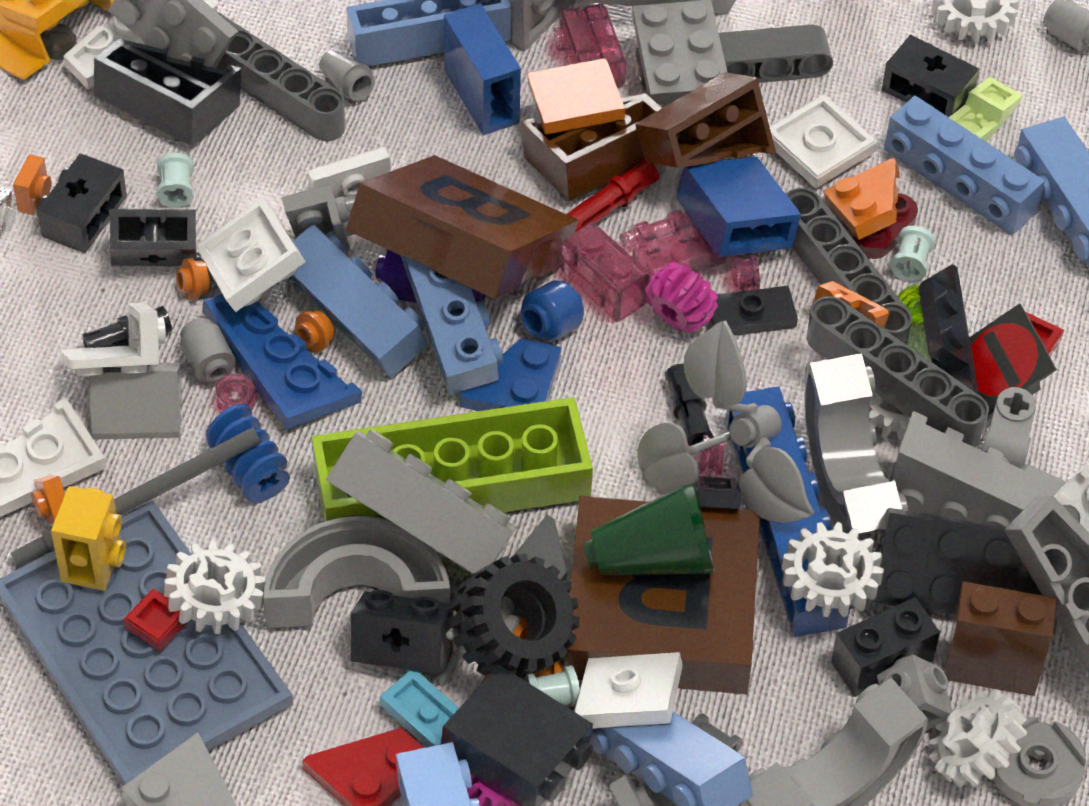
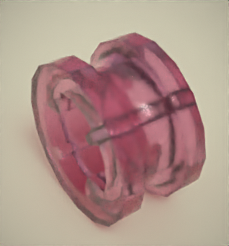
(745, 273)
(235, 383)
(712, 458)

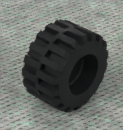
(541, 598)

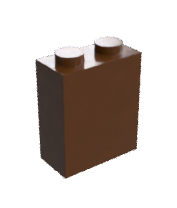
(999, 638)

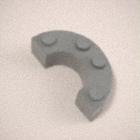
(844, 443)
(345, 555)
(853, 761)

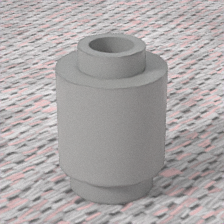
(1068, 23)
(206, 350)

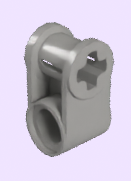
(1012, 425)

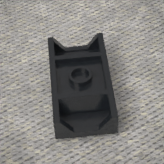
(936, 554)

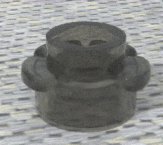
(58, 41)

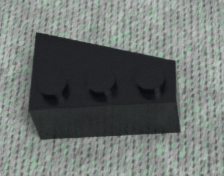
(166, 91)

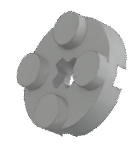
(1062, 772)

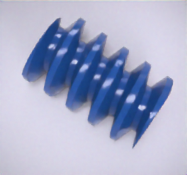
(257, 470)

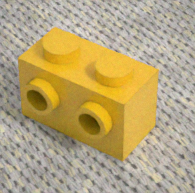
(87, 538)

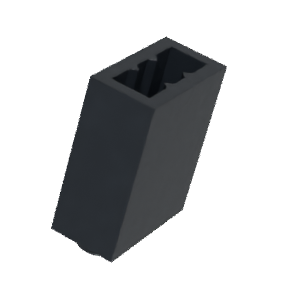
(518, 738)

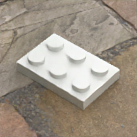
(250, 255)

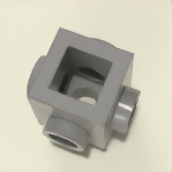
(924, 685)

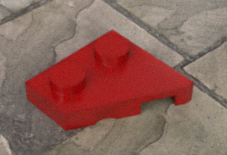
(362, 770)

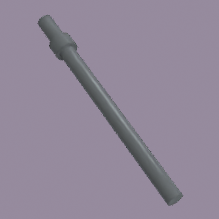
(152, 489)

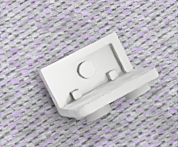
(144, 333)

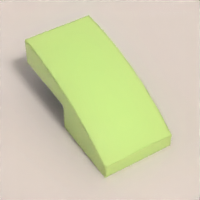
(987, 108)

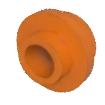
(193, 279)
(314, 329)

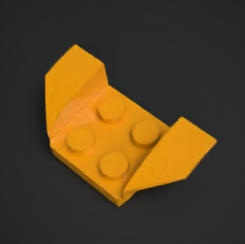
(21, 27)

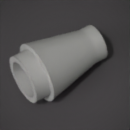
(347, 75)

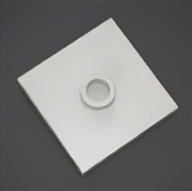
(821, 141)
(629, 690)

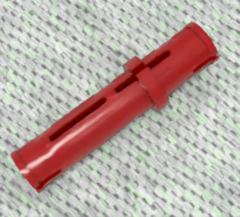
(617, 192)

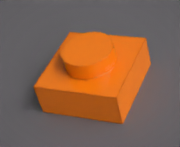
(31, 184)
(48, 497)

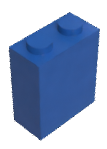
(482, 69)
(738, 206)

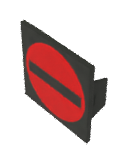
(1009, 356)

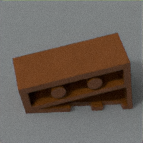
(708, 124)
(590, 155)

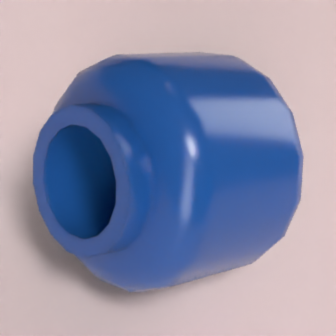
(552, 311)

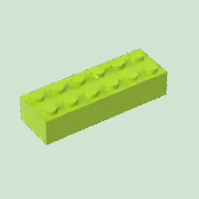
(500, 455)

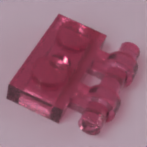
(683, 246)

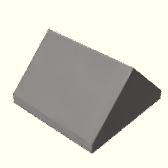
(137, 403)

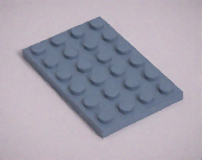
(120, 687)

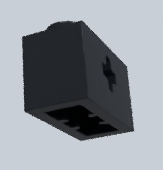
(930, 75)
(81, 202)
(152, 236)
(401, 632)
(880, 641)

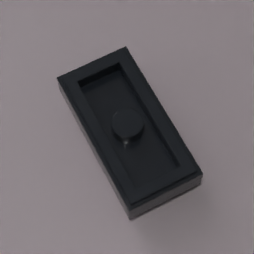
(756, 310)
(718, 492)

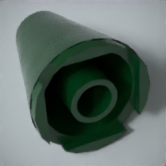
(654, 539)

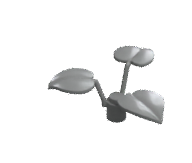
(716, 370)

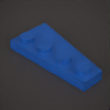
(279, 365)

